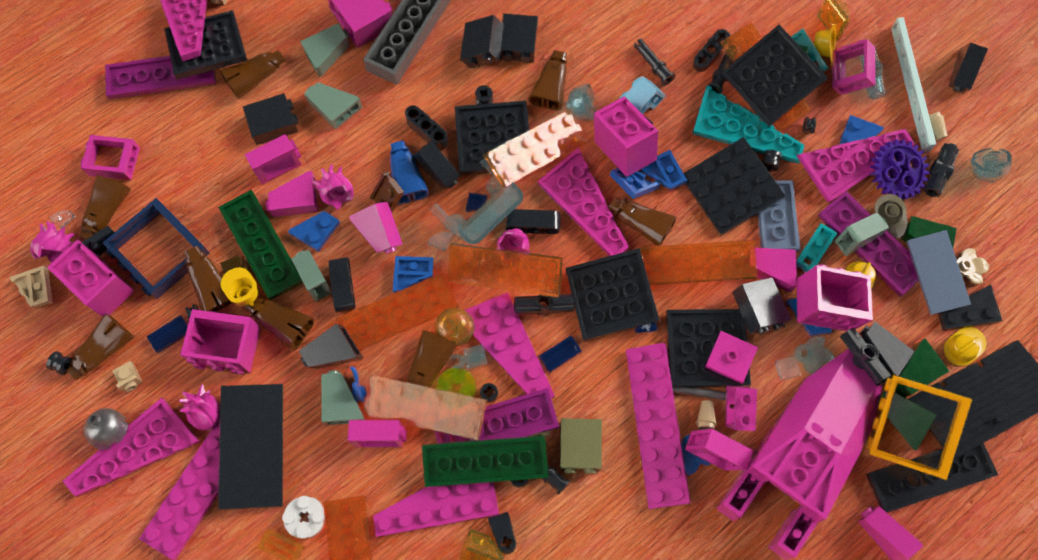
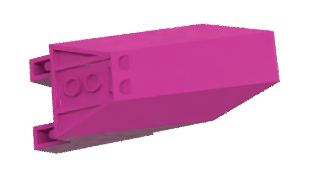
(810, 449)

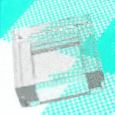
(787, 368)

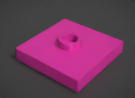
(731, 357)

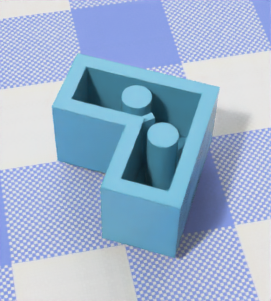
(644, 94)

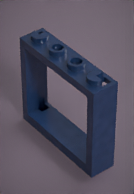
(131, 228)

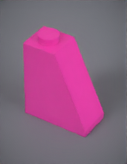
(294, 197)
(378, 227)
(779, 265)
(889, 534)

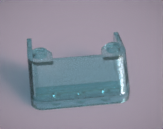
(486, 217)

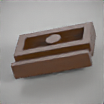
(387, 191)

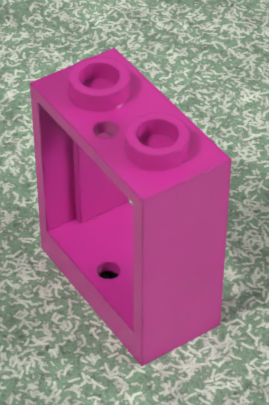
(858, 81)
(274, 159)
(126, 164)
(744, 411)
(376, 433)
(719, 450)

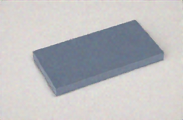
(779, 222)
(938, 272)

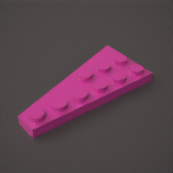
(187, 25)
(845, 164)
(580, 197)
(508, 343)
(147, 440)
(437, 507)

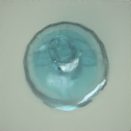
(581, 102)
(991, 165)

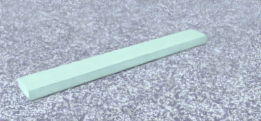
(913, 85)

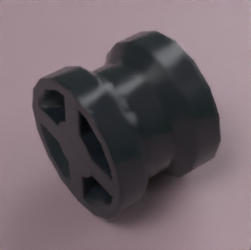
(482, 90)
(771, 159)
(58, 362)

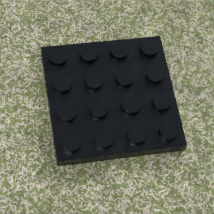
(220, 47)
(774, 75)
(486, 128)
(732, 186)
(612, 295)
(691, 341)

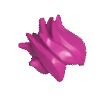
(334, 188)
(514, 241)
(50, 242)
(201, 409)

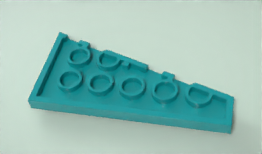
(729, 122)

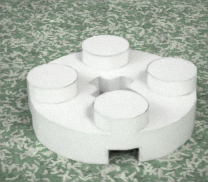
(292, 517)

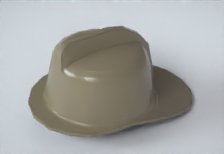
(894, 212)

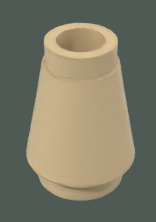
(938, 125)
(706, 416)

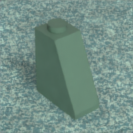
(325, 47)
(332, 103)
(861, 233)
(311, 275)
(338, 400)

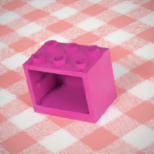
(361, 18)
(625, 136)
(90, 279)
(834, 298)
(220, 341)

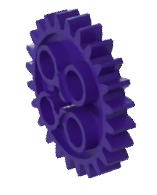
(899, 169)

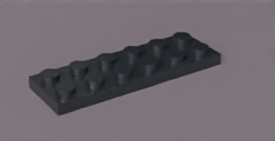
(903, 486)

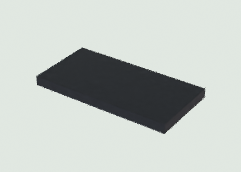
(251, 447)

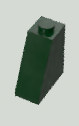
(921, 227)
(922, 368)
(910, 419)

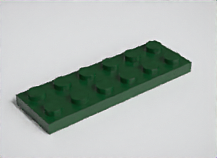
(260, 244)
(485, 461)

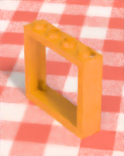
(952, 438)

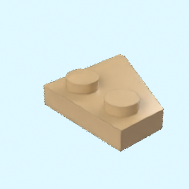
(34, 286)

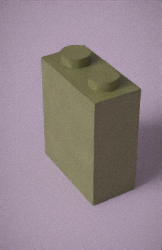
(580, 445)

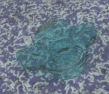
(815, 355)

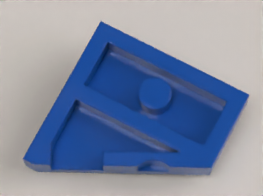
(859, 129)
(666, 171)
(634, 184)
(315, 230)
(411, 271)

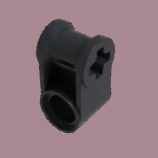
(502, 529)

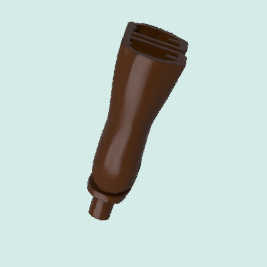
(248, 74)
(551, 83)
(102, 204)
(647, 221)
(206, 281)
(285, 323)
(102, 343)
(429, 358)

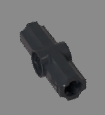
(941, 170)
(532, 305)
(865, 356)

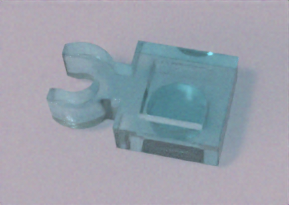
(472, 356)

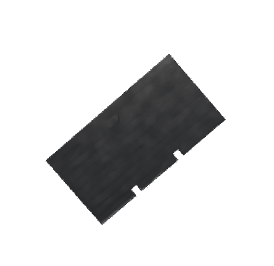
(1001, 396)

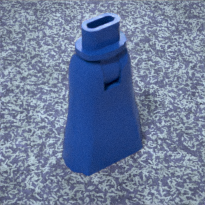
(406, 173)

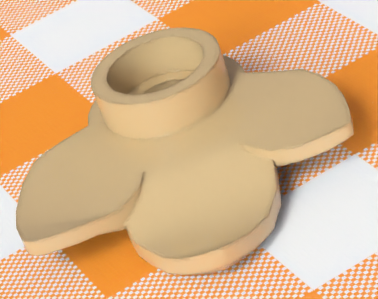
(972, 266)

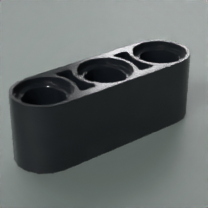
(423, 120)
(534, 221)
(342, 284)

